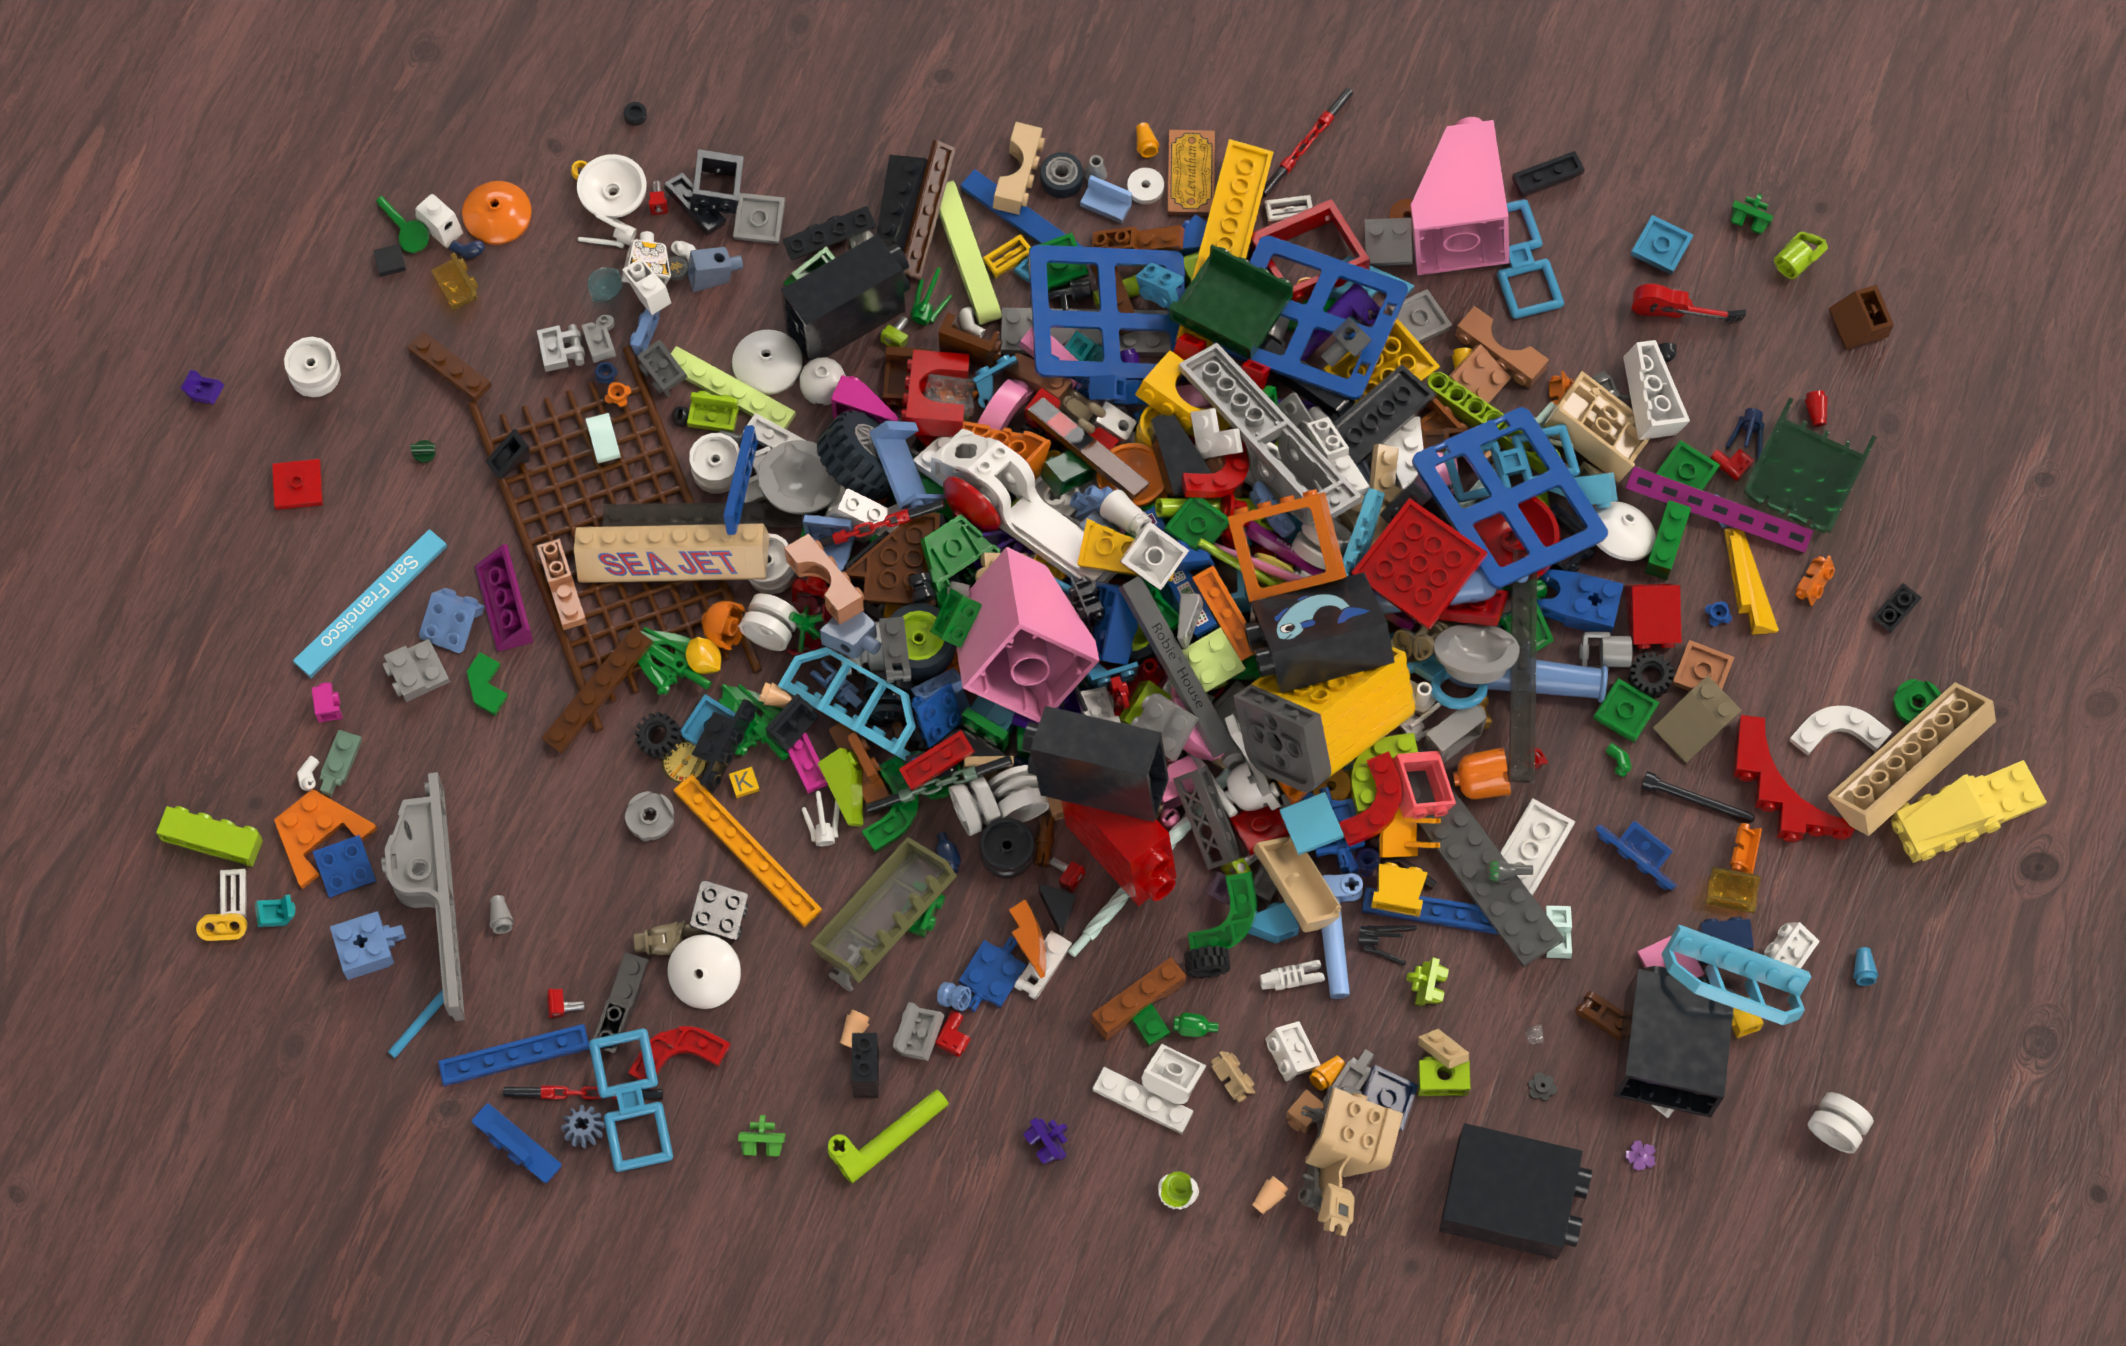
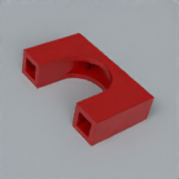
(931, 416)

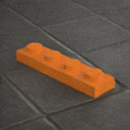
(1224, 610)

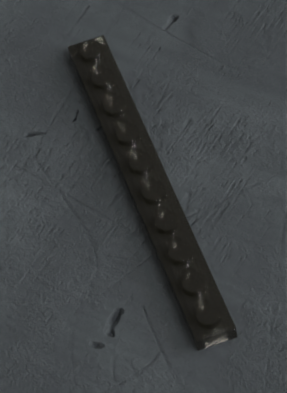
(699, 514)
(1523, 678)

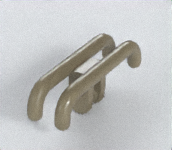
(1080, 410)

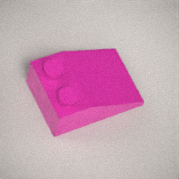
(856, 396)

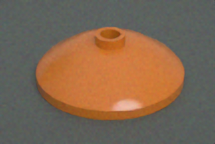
(498, 223)
(1143, 461)

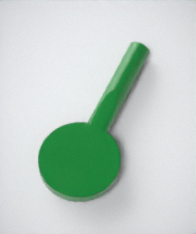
(413, 234)

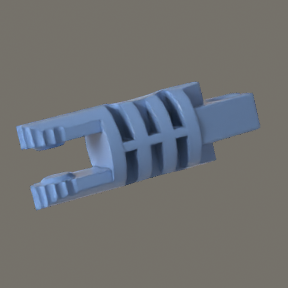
(1281, 522)
(845, 693)

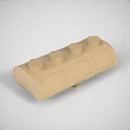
(1299, 883)

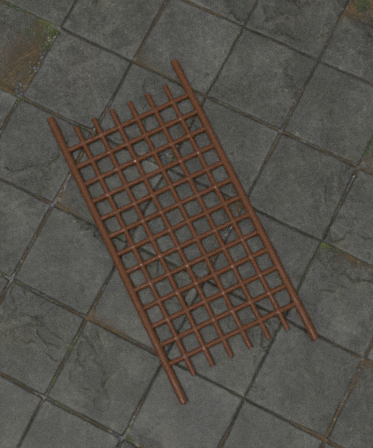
(528, 543)

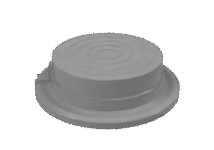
(796, 479)
(1476, 652)

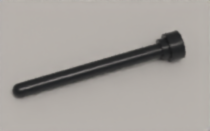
(1652, 782)

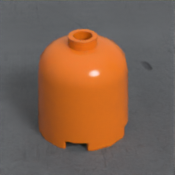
(1483, 774)

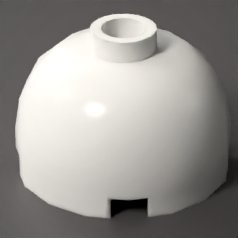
(820, 380)
(1244, 789)

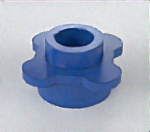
(1720, 607)

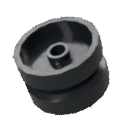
(1006, 862)

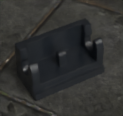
(791, 723)

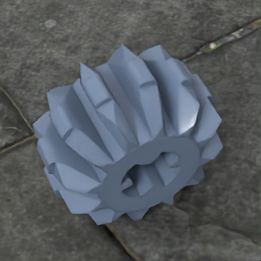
(577, 1134)

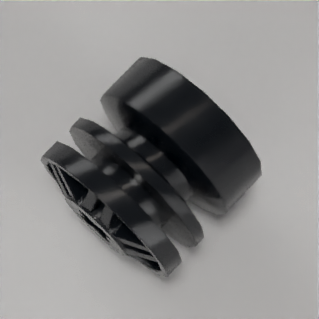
(890, 706)

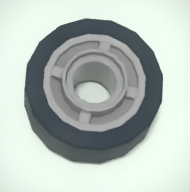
(1061, 164)

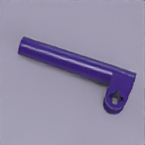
(1353, 302)

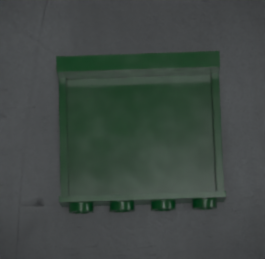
(1232, 302)

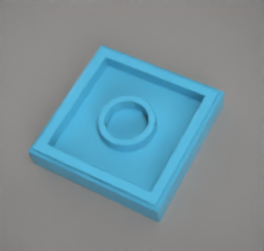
(1311, 823)

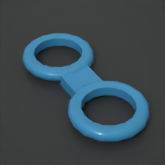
(1434, 672)

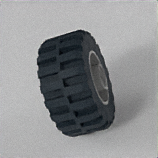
(852, 456)

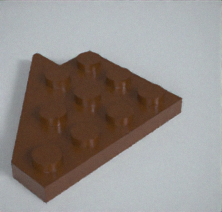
(893, 561)

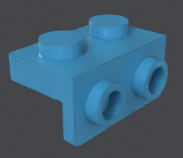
(1159, 284)

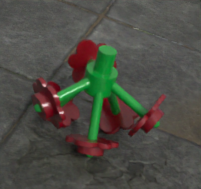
(805, 621)

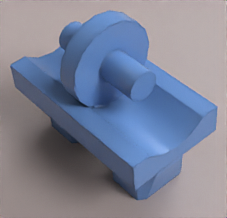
(1089, 501)

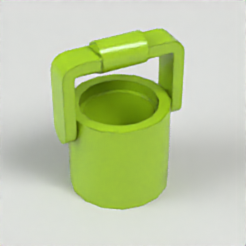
(1798, 255)

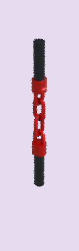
(1324, 120)
(902, 517)
(548, 1092)

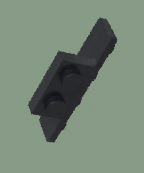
(828, 233)
(721, 741)

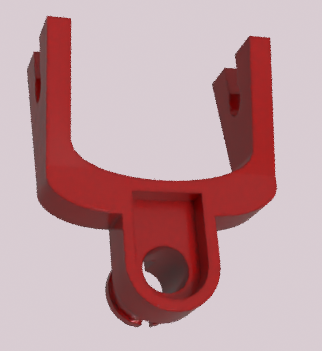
(813, 585)

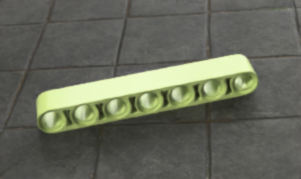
(968, 256)

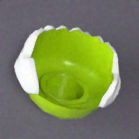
(1178, 1190)

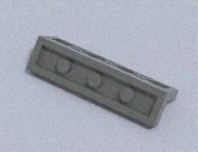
(1215, 814)

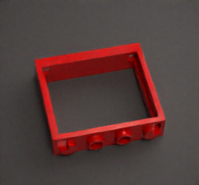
(1305, 222)

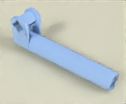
(1333, 934)

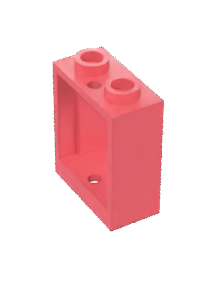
(1438, 780)

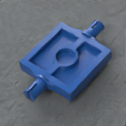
(1342, 810)
(992, 973)

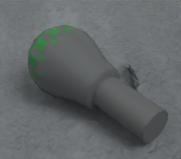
(1499, 870)

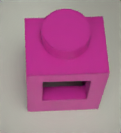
(326, 703)

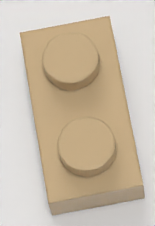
(1443, 1048)

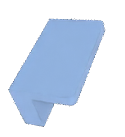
(1106, 199)

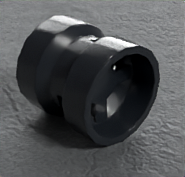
(921, 587)

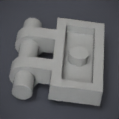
(553, 349)

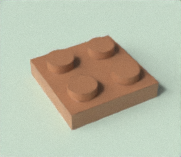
(1480, 374)
(1702, 662)

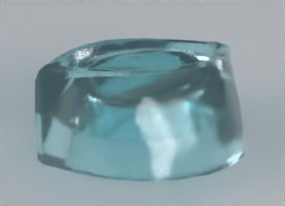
(604, 284)

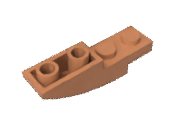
(561, 584)

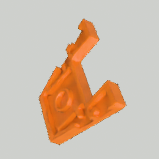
(311, 823)

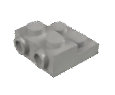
(415, 670)
(1170, 720)

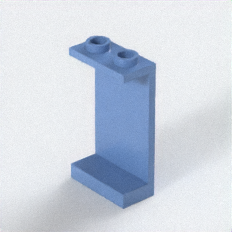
(899, 464)

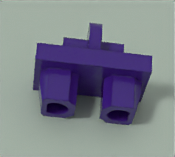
(1040, 1130)

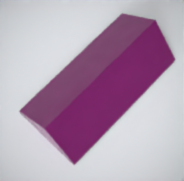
(503, 600)

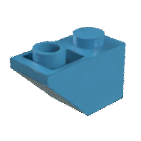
(1275, 923)

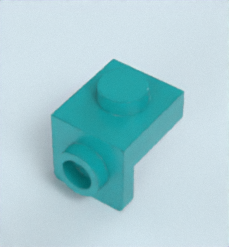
(274, 912)

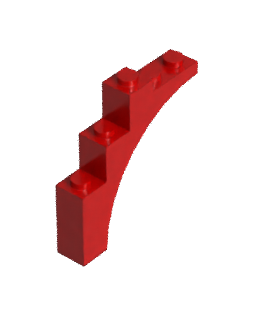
(1773, 793)

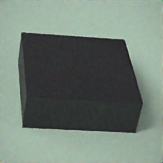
(389, 260)

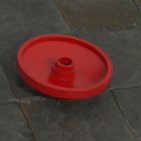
(1502, 540)

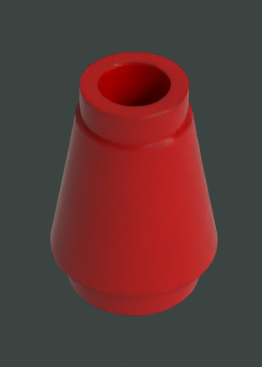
(1817, 407)

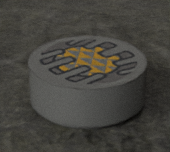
(678, 268)

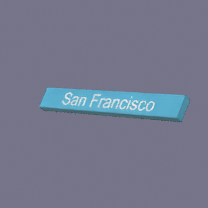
(370, 603)

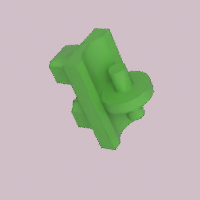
(750, 1139)

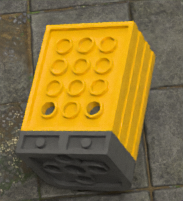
(1322, 727)

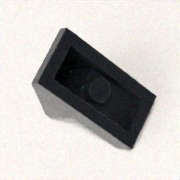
(508, 454)

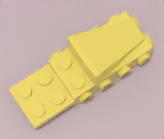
(1965, 810)

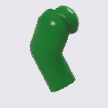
(1622, 759)

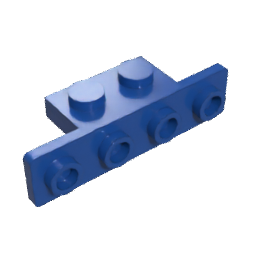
(1643, 848)
(520, 1147)

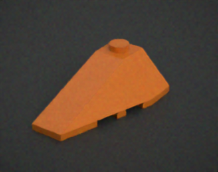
(1027, 445)

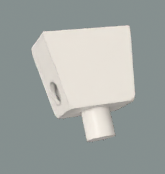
(437, 216)
(1116, 424)

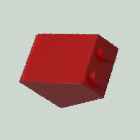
(1654, 614)

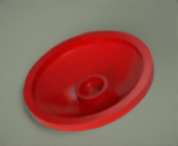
(971, 504)

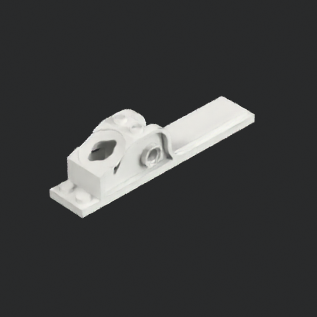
(992, 470)

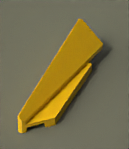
(1747, 584)

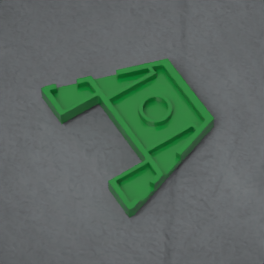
(951, 550)

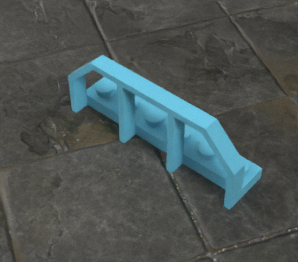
(837, 712)
(1739, 961)

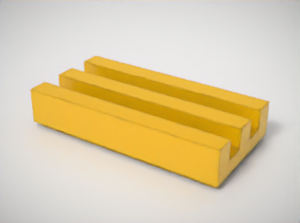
(1011, 263)

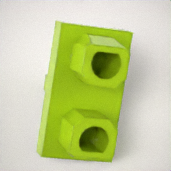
(1424, 982)

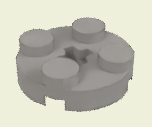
(646, 829)

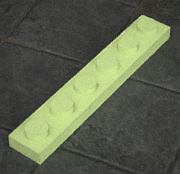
(720, 383)

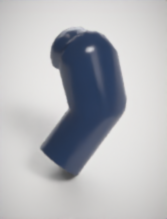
(469, 250)

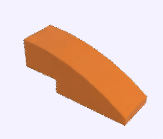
(1029, 936)

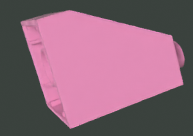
(1461, 203)
(1026, 639)

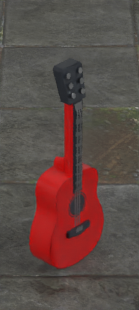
(1662, 301)

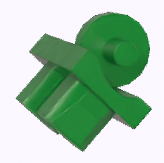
(1742, 210)

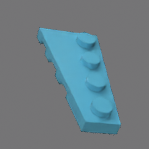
(1364, 529)

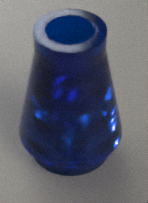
(1367, 861)

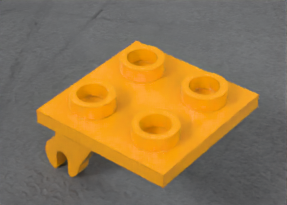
(1401, 836)

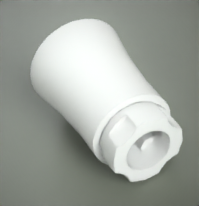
(1124, 513)

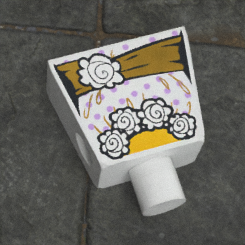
(653, 254)

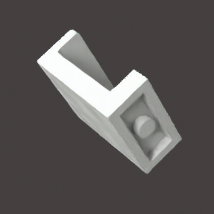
(859, 510)

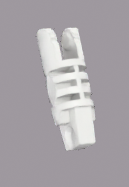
(1292, 976)

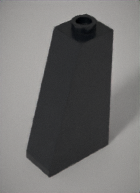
(1174, 453)

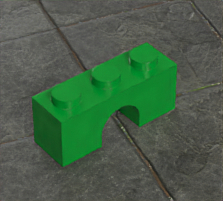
(1668, 540)

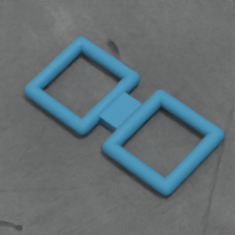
(1522, 262)
(1511, 462)
(630, 1100)

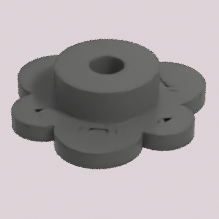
(1537, 1091)

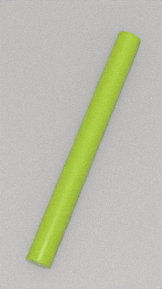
(1233, 561)

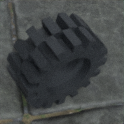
(1656, 663)
(670, 741)
(1207, 962)

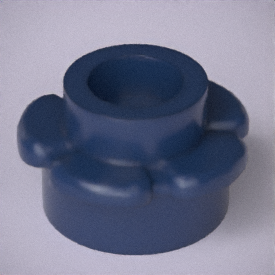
(601, 369)

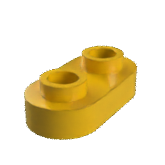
(222, 927)

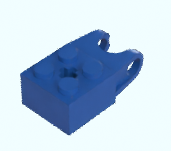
(1575, 598)

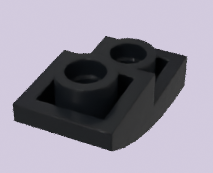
(1897, 608)

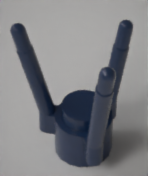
(1751, 423)

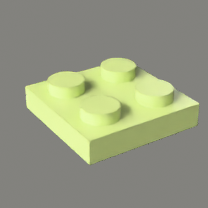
(1213, 660)

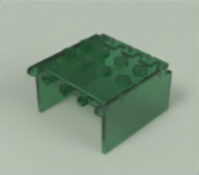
(1805, 473)

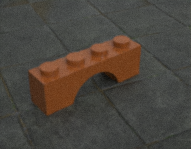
(1125, 1006)

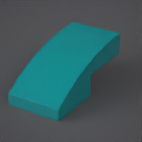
(1084, 348)

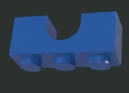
(1115, 390)

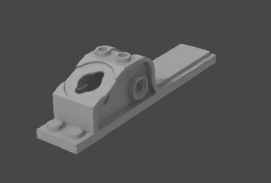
(1260, 422)
(421, 876)

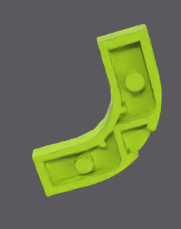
(1362, 781)

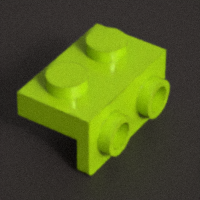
(713, 412)

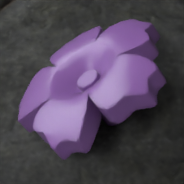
(1641, 1155)

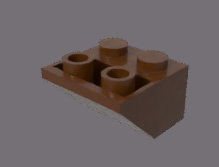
(1861, 317)

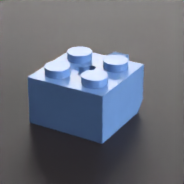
(377, 943)

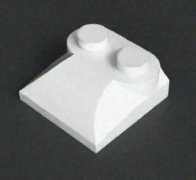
(1154, 555)
(1172, 1075)

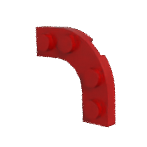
(1220, 483)
(1384, 807)
(678, 1041)

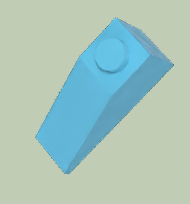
(1598, 488)

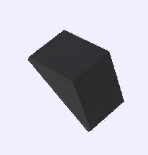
(1059, 906)

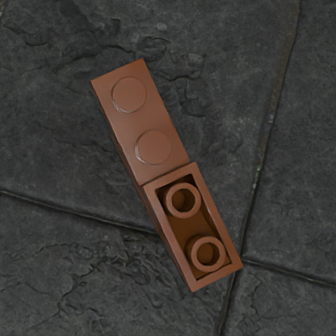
(1162, 238)

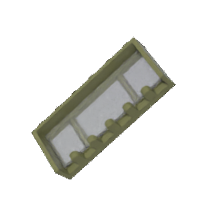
(883, 909)

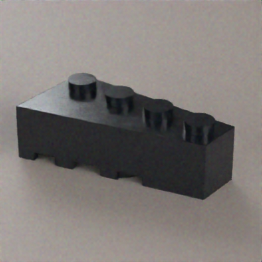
(900, 198)

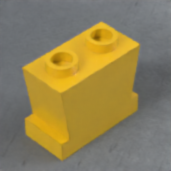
(1399, 889)

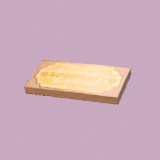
(1191, 172)

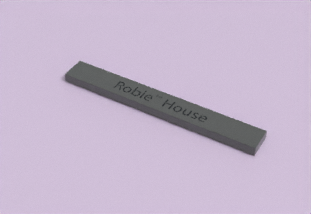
(1176, 666)

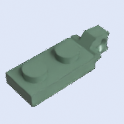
(339, 761)

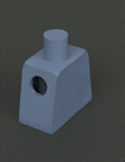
(711, 267)
(851, 636)

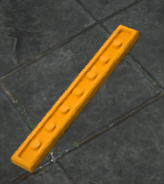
(748, 851)

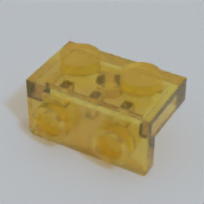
(455, 283)
(1732, 890)

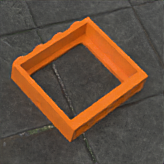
(1326, 534)

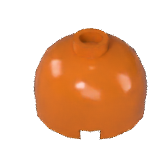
(722, 624)

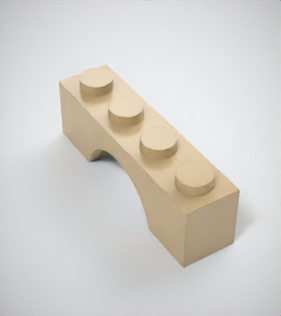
(1011, 189)

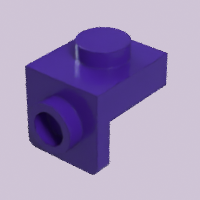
(201, 388)

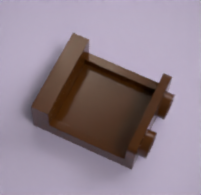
(981, 351)
(896, 375)

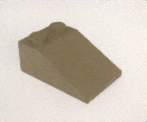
(1697, 719)

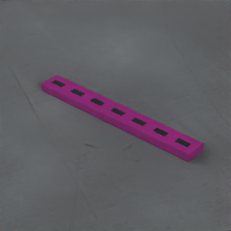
(1720, 509)

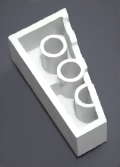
(1653, 393)
(1409, 442)

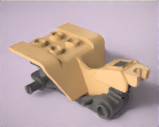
(1350, 1141)

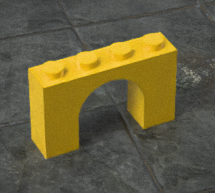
(1160, 393)

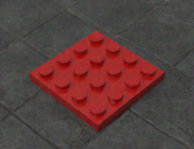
(1420, 563)

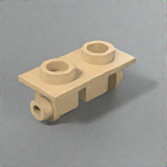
(1239, 1083)

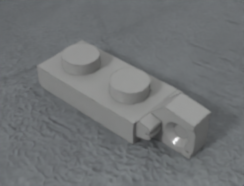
(1355, 1072)

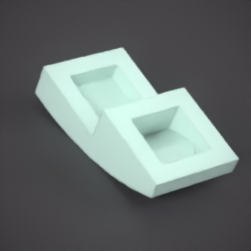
(603, 438)
(1562, 920)

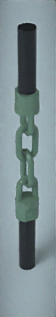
(969, 774)

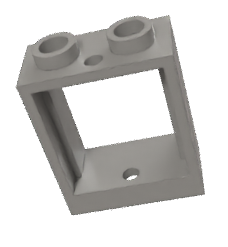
(1456, 732)

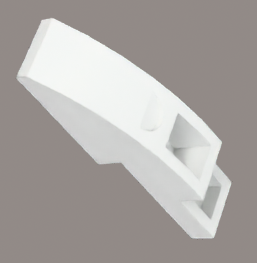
(1335, 450)

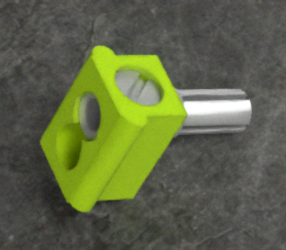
(893, 336)
(1239, 865)

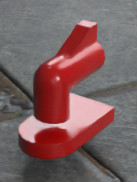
(1229, 504)

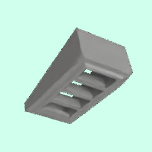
(1189, 613)

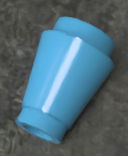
(1865, 969)

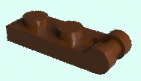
(1607, 1018)

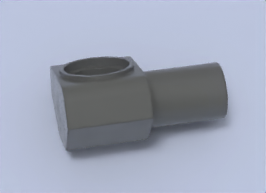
(1343, 345)

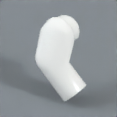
(682, 249)
(967, 322)
(305, 774)

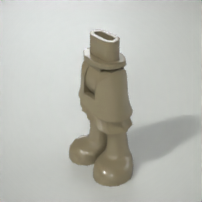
(1422, 641)
(663, 938)

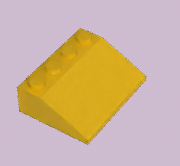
(1398, 350)

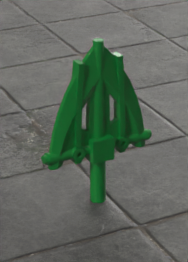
(675, 664)
(756, 731)

